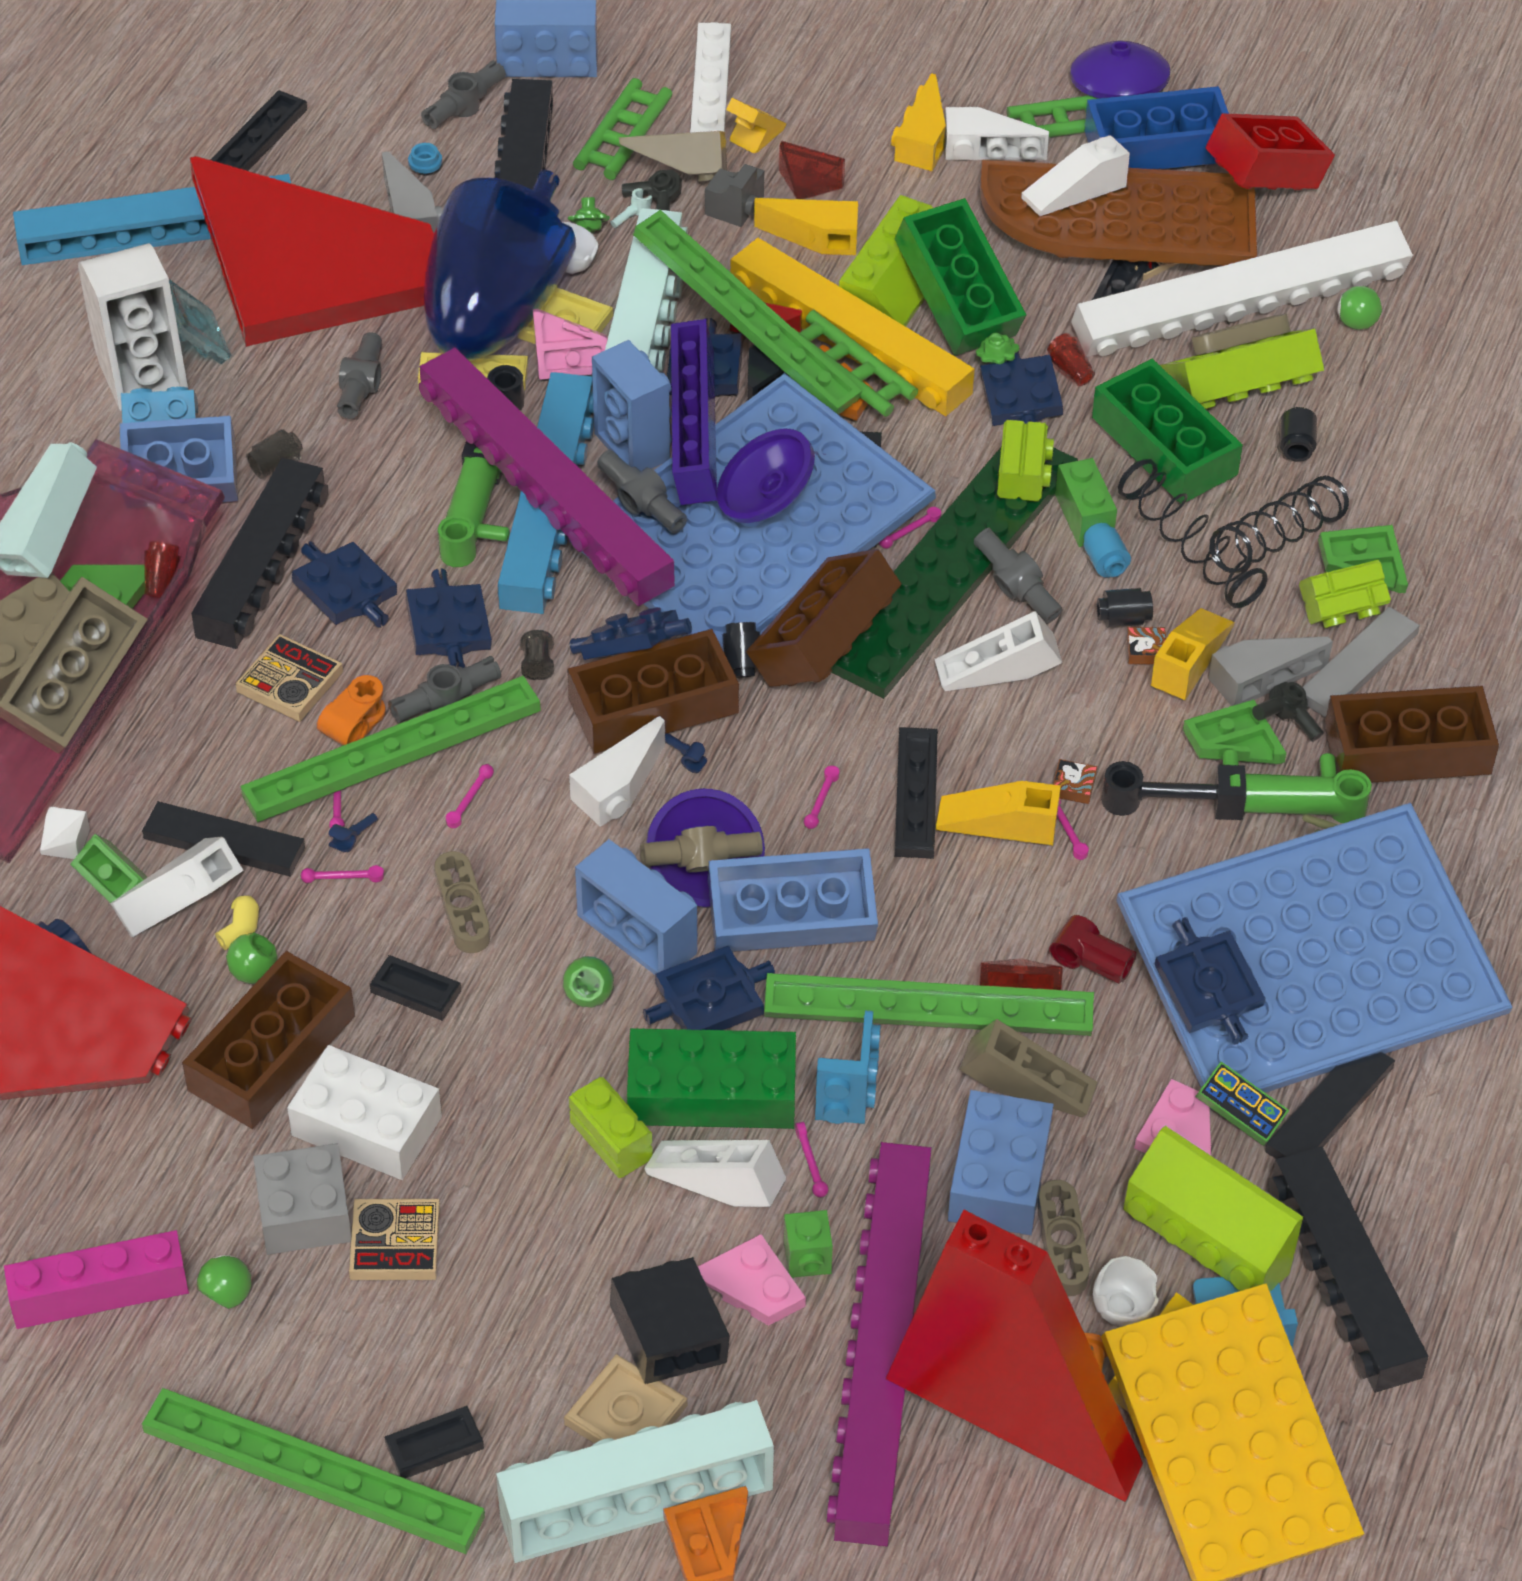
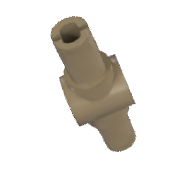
(699, 846)

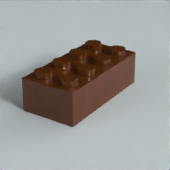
(824, 618)
(677, 679)
(1413, 733)
(268, 1039)

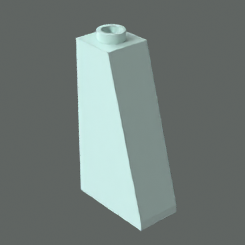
(44, 511)

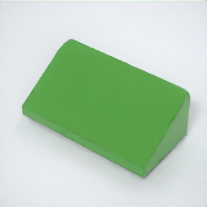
(107, 868)

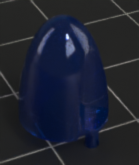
(493, 262)

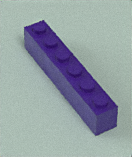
(693, 412)

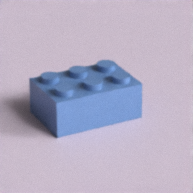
(547, 38)
(631, 406)
(189, 446)
(636, 908)
(1001, 1160)

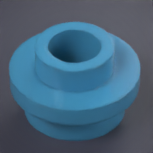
(425, 158)

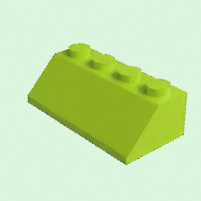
(880, 271)
(1248, 367)
(1213, 1213)

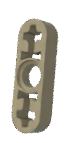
(1240, 334)
(458, 916)
(1070, 1222)

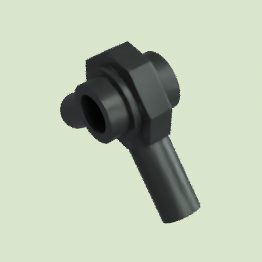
(662, 185)
(1290, 702)

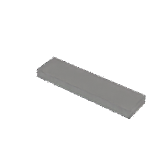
(1361, 659)

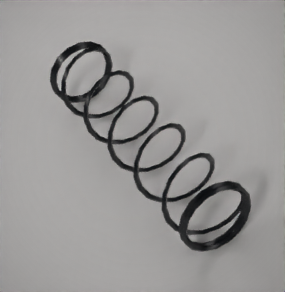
(1230, 526)
(1241, 577)

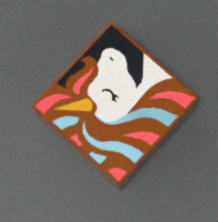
(1144, 643)
(1075, 780)

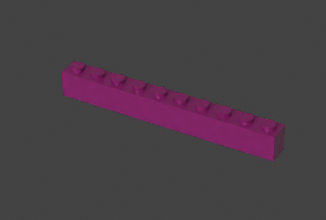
(547, 477)
(882, 1319)

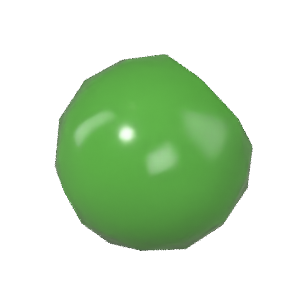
(1359, 307)
(250, 957)
(588, 981)
(225, 1280)

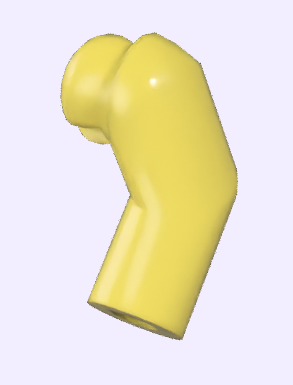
(244, 921)

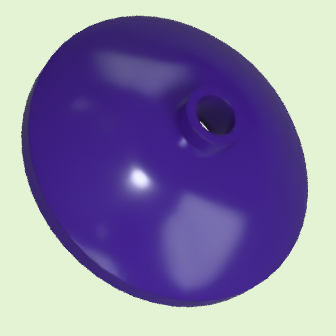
(1119, 70)
(766, 476)
(694, 810)

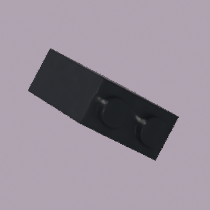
(669, 1320)

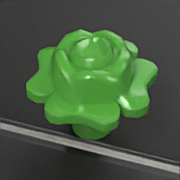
(589, 216)
(997, 349)

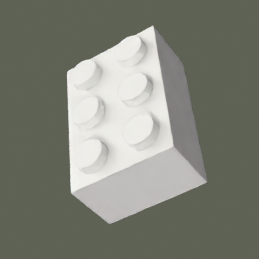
(367, 1110)

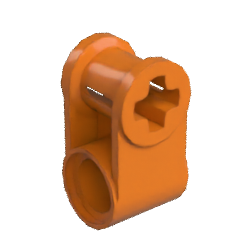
(353, 711)

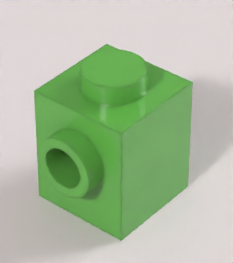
(808, 1243)

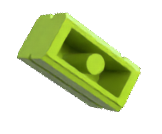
(1023, 460)
(1345, 592)
(610, 1127)

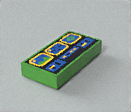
(1242, 1103)

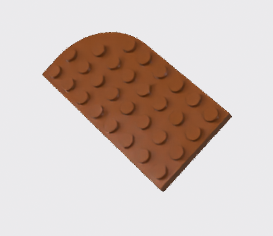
(1152, 219)

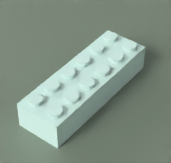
(647, 299)
(632, 1479)

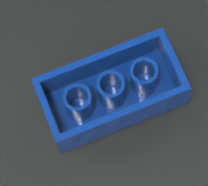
(1159, 127)

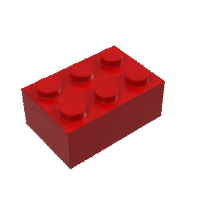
(1269, 151)

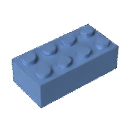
(792, 900)

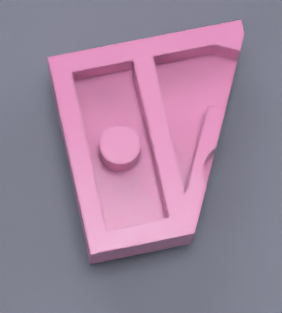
(564, 345)
(1181, 1113)
(755, 1281)

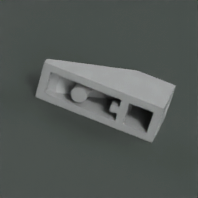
(407, 194)
(1257, 665)

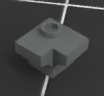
(732, 194)

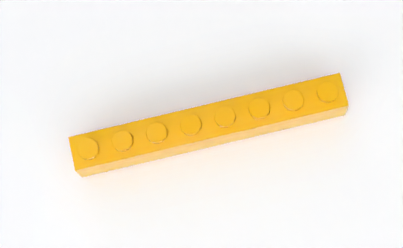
(781, 280)

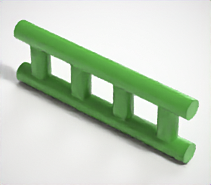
(1056, 107)
(616, 114)
(870, 364)

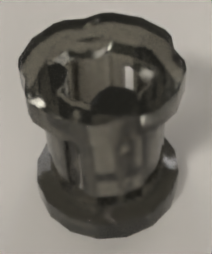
(537, 655)

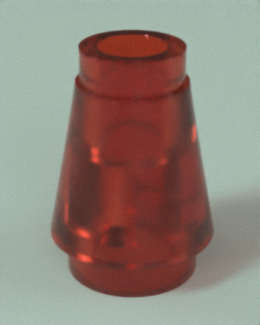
(1071, 359)
(159, 567)

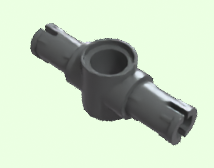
(463, 94)
(359, 375)
(642, 491)
(1018, 575)
(444, 686)

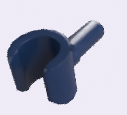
(693, 755)
(345, 838)

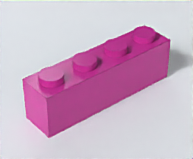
(95, 1279)

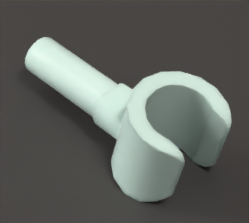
(637, 202)

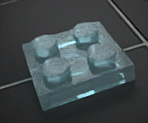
(198, 325)

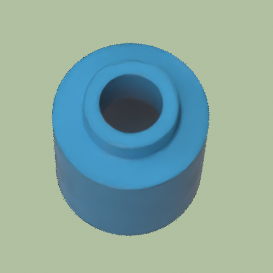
(1106, 550)

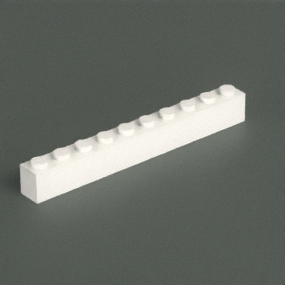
(1241, 289)

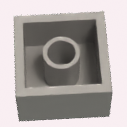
(302, 1198)

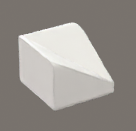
(64, 832)

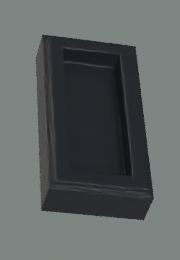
(415, 987)
(434, 1442)

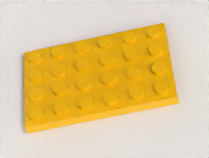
(1231, 1436)

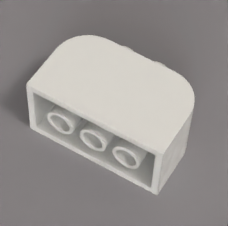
(133, 321)

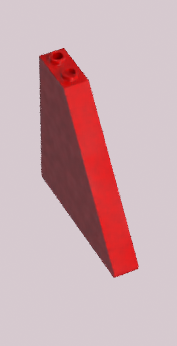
(306, 256)
(76, 1018)
(1011, 1357)

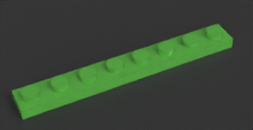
(747, 312)
(390, 748)
(928, 1004)
(314, 1470)

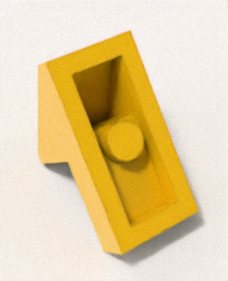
(753, 126)

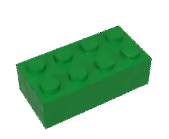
(959, 275)
(1166, 424)
(712, 1078)

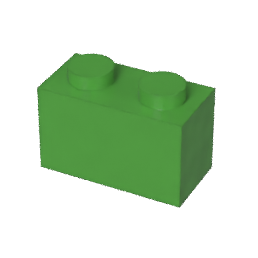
(1084, 497)

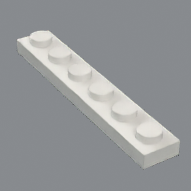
(711, 77)

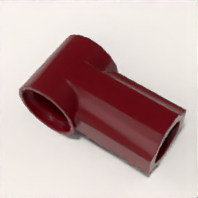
(1083, 945)

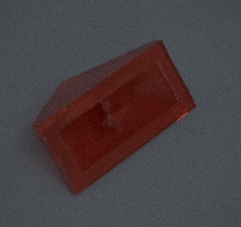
(810, 171)
(1021, 974)

